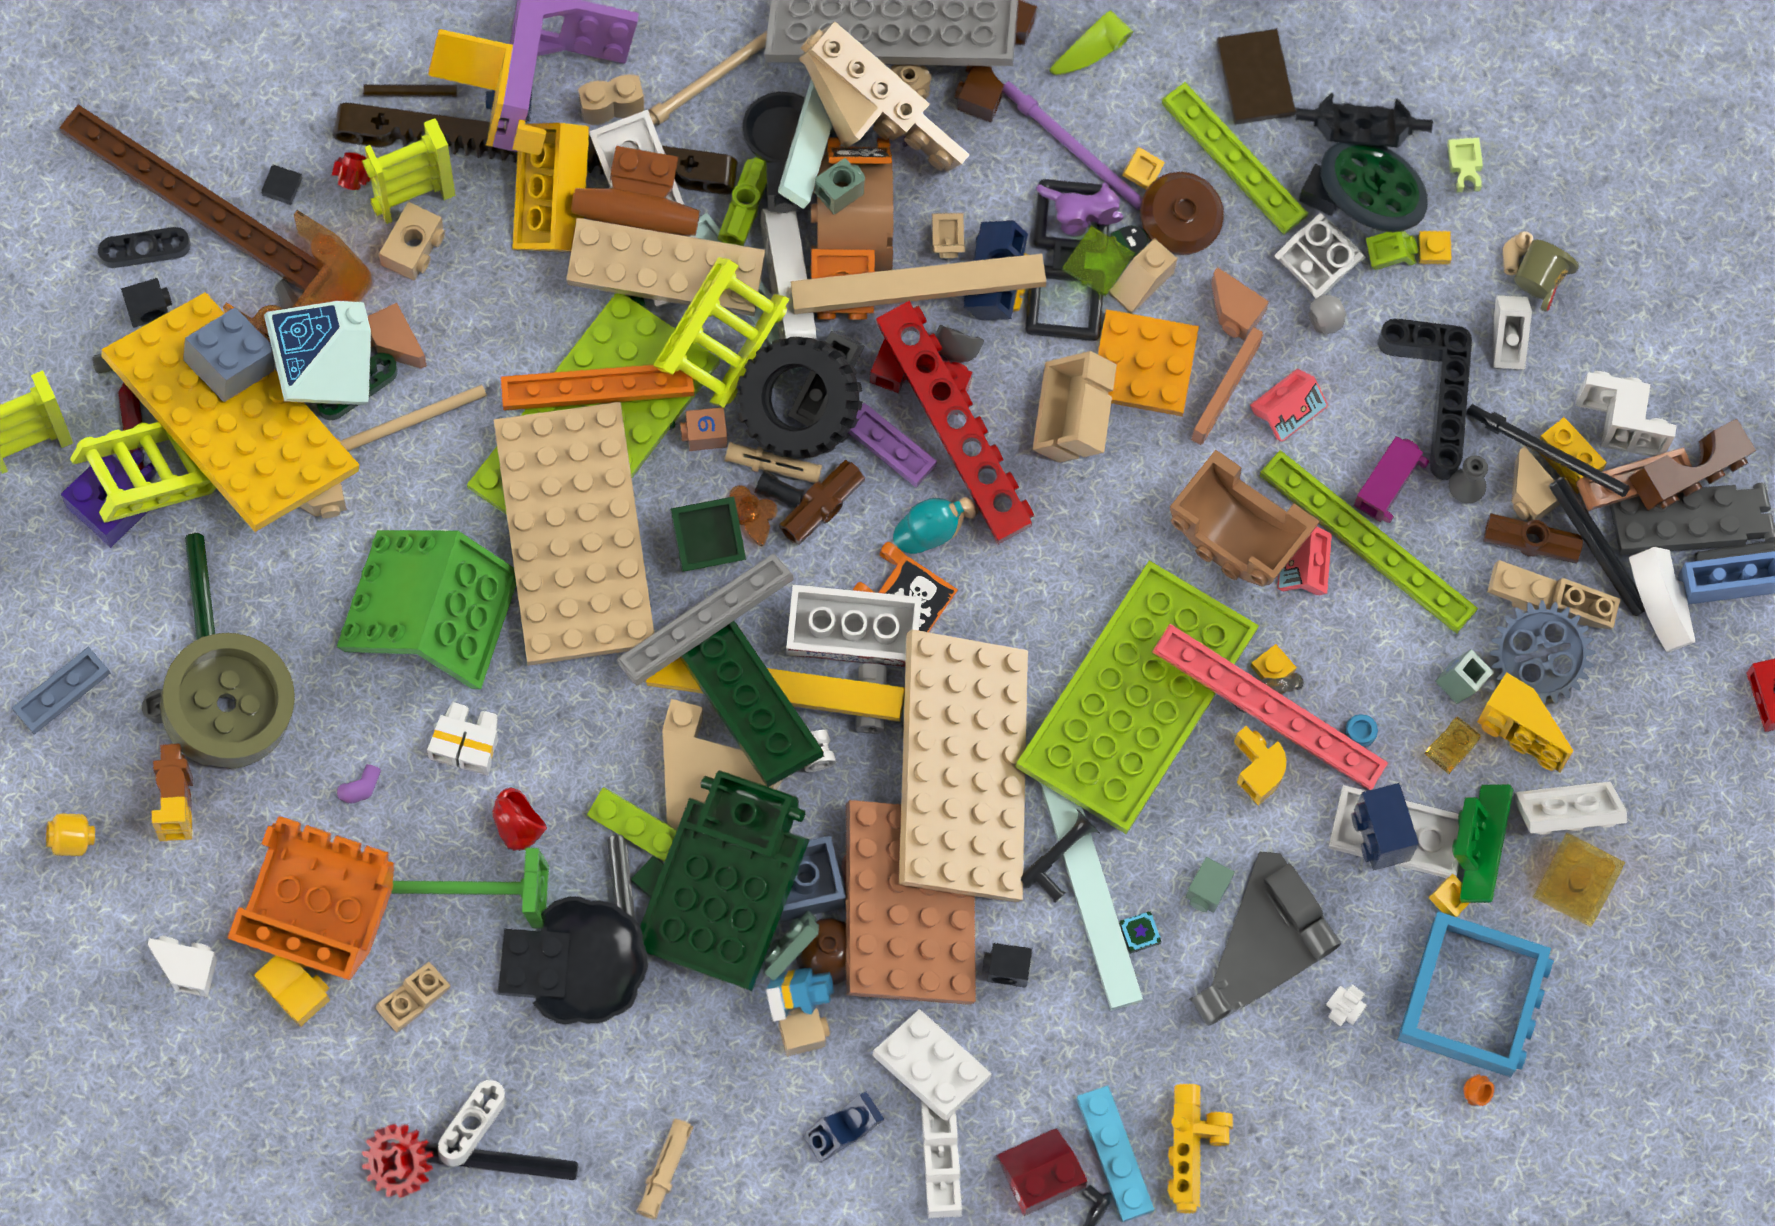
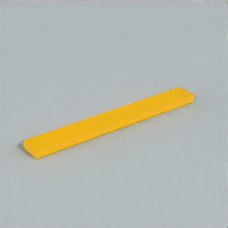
(808, 691)

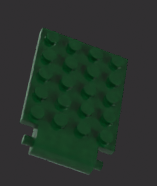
(726, 880)

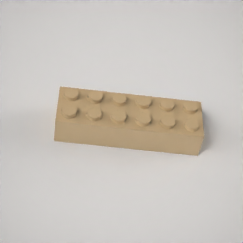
(656, 264)

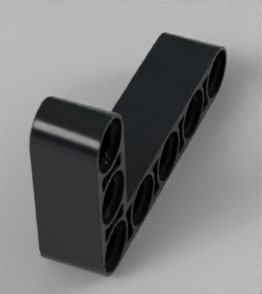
(1447, 387)

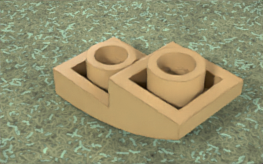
(413, 997)

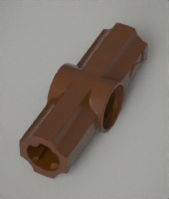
(822, 502)
(1513, 532)

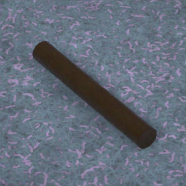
(409, 90)

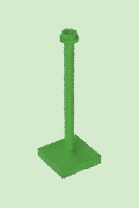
(532, 887)

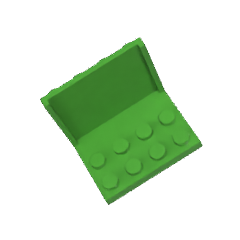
(431, 599)

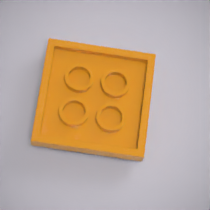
(1151, 361)

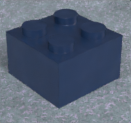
(1385, 827)

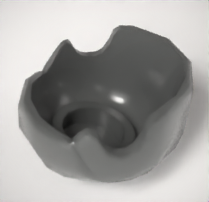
(958, 346)

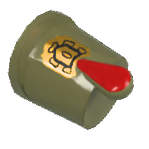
(1543, 271)

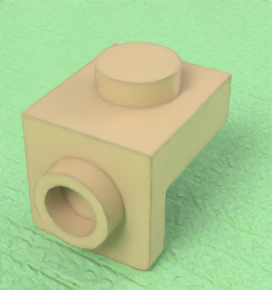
(948, 234)

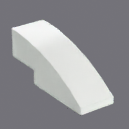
(1663, 597)

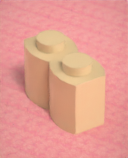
(605, 100)

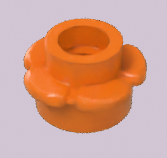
(1478, 1090)

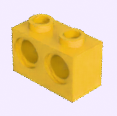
(1568, 439)

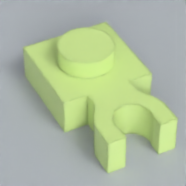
(1466, 159)

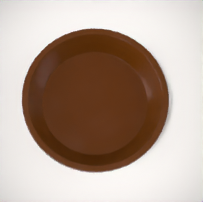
(1182, 212)

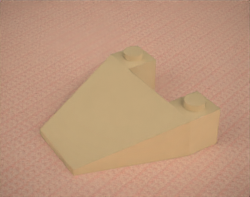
(691, 758)

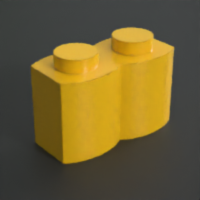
(293, 988)

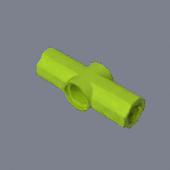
(741, 216)

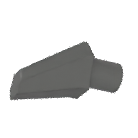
(286, 295)

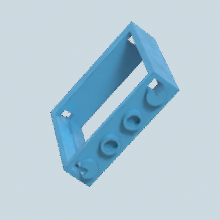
(1453, 1049)

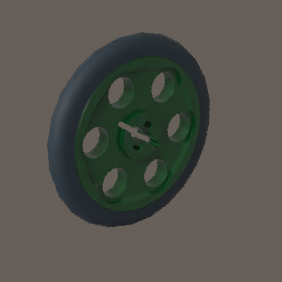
(1374, 186)

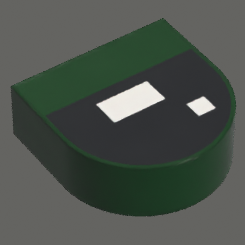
(1132, 238)

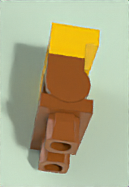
(173, 778)

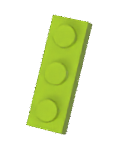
(632, 823)

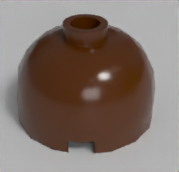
(827, 950)

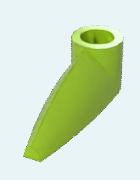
(1097, 42)

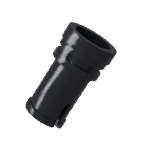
(770, 486)

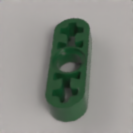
(380, 379)

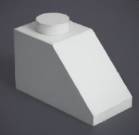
(1511, 331)

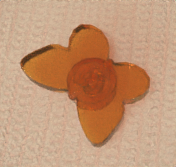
(754, 513)

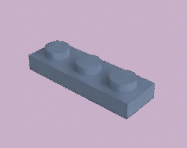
(61, 690)

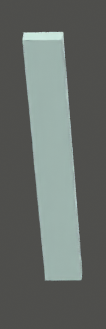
(1095, 906)

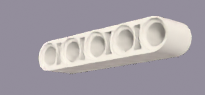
(785, 265)

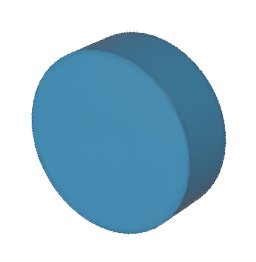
(1362, 729)

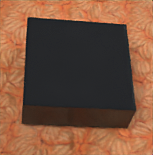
(281, 184)

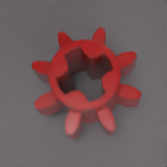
(350, 171)

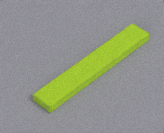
(1234, 158)

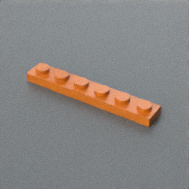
(593, 387)

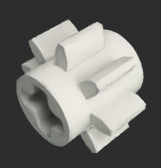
(1346, 1005)

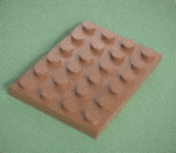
(901, 936)

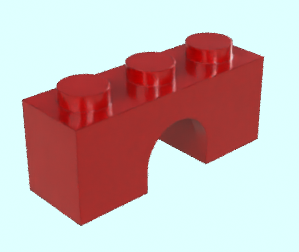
(889, 375)

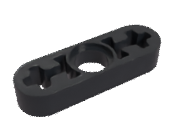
(134, 239)

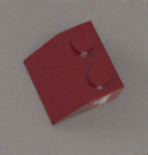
(1042, 1171)

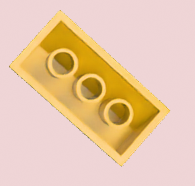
(547, 189)

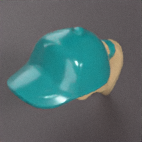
(932, 524)

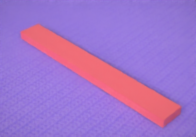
(1269, 707)

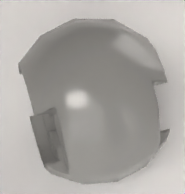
(1327, 314)

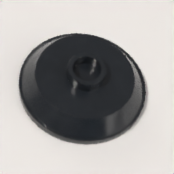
(771, 125)

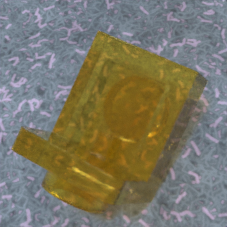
(1453, 745)

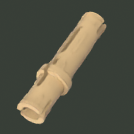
(735, 454)
(659, 1182)

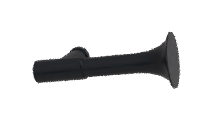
(1037, 871)

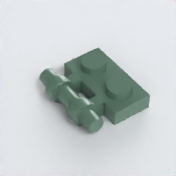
(786, 949)

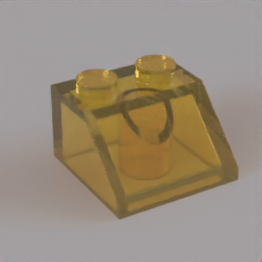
(1579, 879)

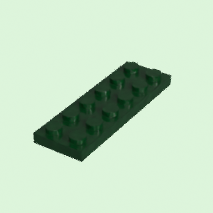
(752, 705)

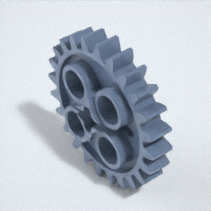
(1534, 623)

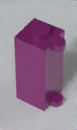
(1389, 478)

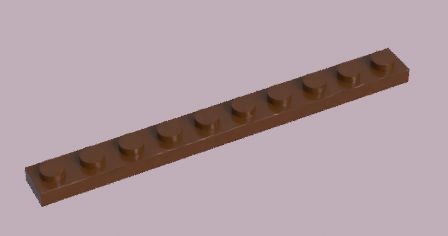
(191, 197)

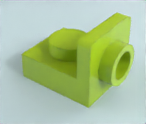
(1391, 248)

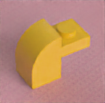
(1267, 765)

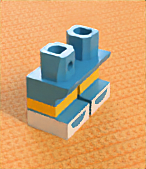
(798, 989)

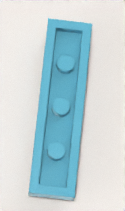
(1115, 1154)

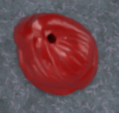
(516, 820)

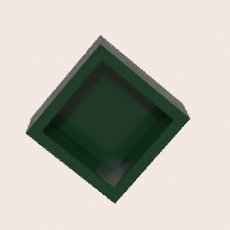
(707, 534)

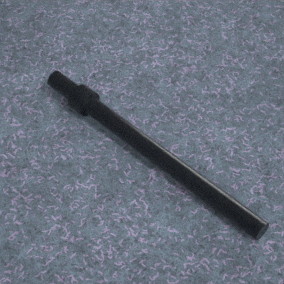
(1498, 424)

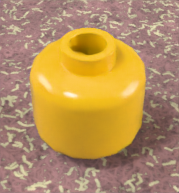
(69, 834)

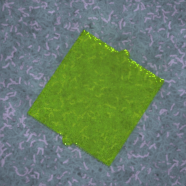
(1098, 261)

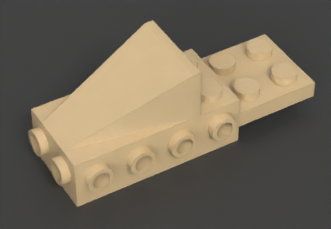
(865, 92)

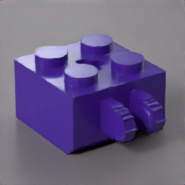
(87, 497)

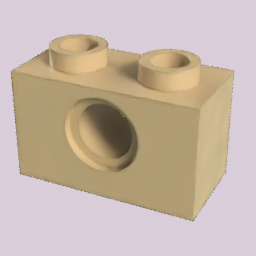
(412, 224)

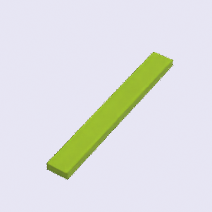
(1368, 542)

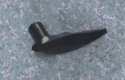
(1100, 1205)

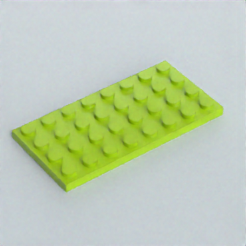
(618, 337)
(1128, 707)

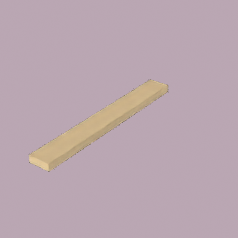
(918, 283)

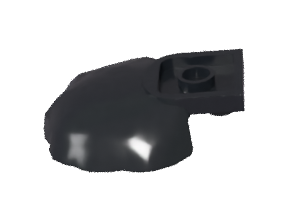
(579, 964)

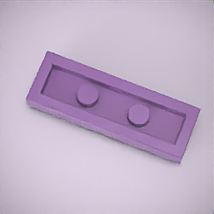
(892, 446)

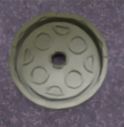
(231, 668)

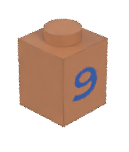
(704, 429)

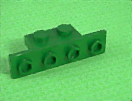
(1481, 841)

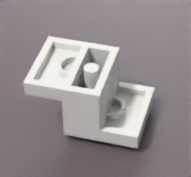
(1625, 410)

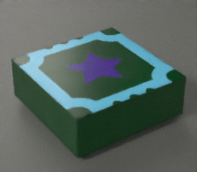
(1140, 932)

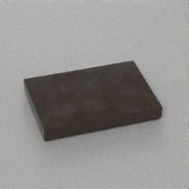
(1255, 76)

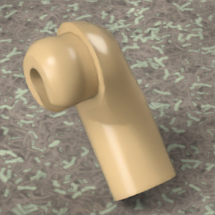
(1515, 249)

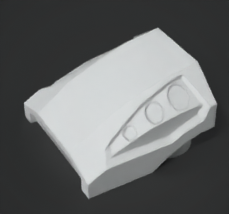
(1319, 255)

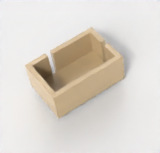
(1074, 407)

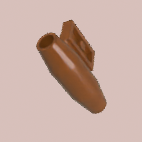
(638, 195)

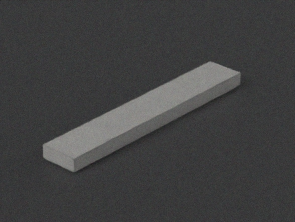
(705, 619)

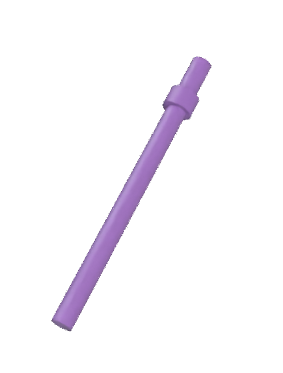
(1029, 106)

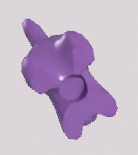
(1079, 210)

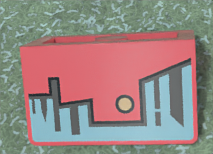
(1290, 404)
(1309, 565)

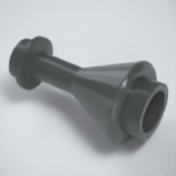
(1468, 483)

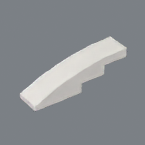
(941, 1164)

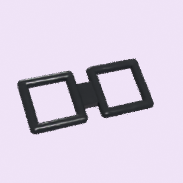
(1063, 250)

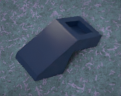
(844, 1127)

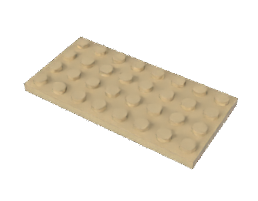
(574, 533)
(959, 767)

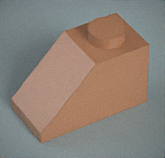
(1236, 305)
(394, 336)

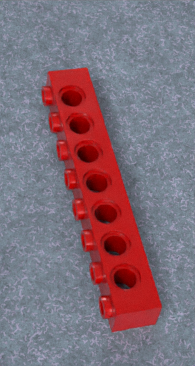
(1001, 524)

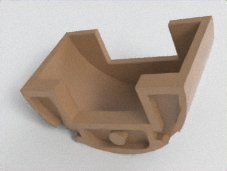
(863, 223)
(1238, 524)

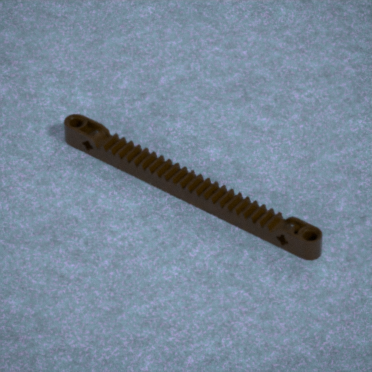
(361, 125)

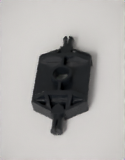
(1379, 124)

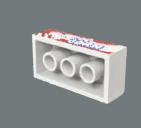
(851, 625)

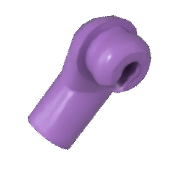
(360, 789)

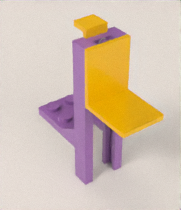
(510, 67)

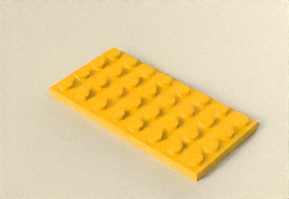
(252, 447)

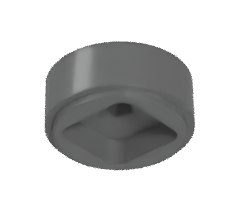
(151, 706)

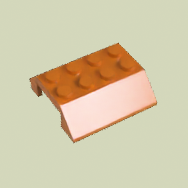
(316, 899)

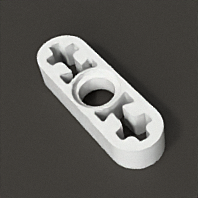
(471, 1138)

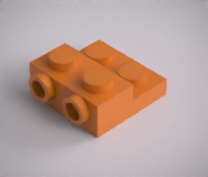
(839, 263)

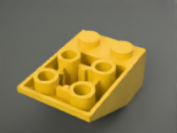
(1525, 722)

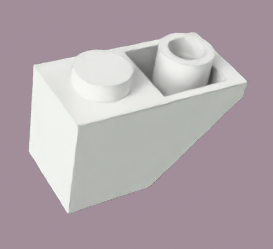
(186, 967)

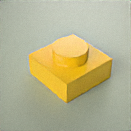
(1143, 168)
(1434, 247)
(1273, 664)
(1447, 896)

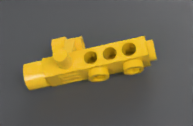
(1185, 1153)

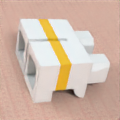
(464, 742)

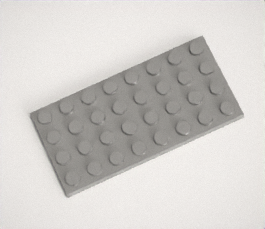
(901, 29)

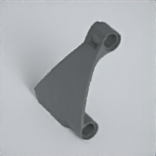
(1271, 941)

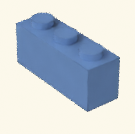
(1729, 577)

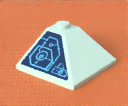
(322, 352)

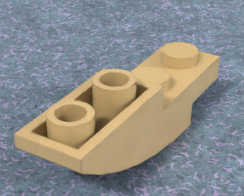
(1524, 586)

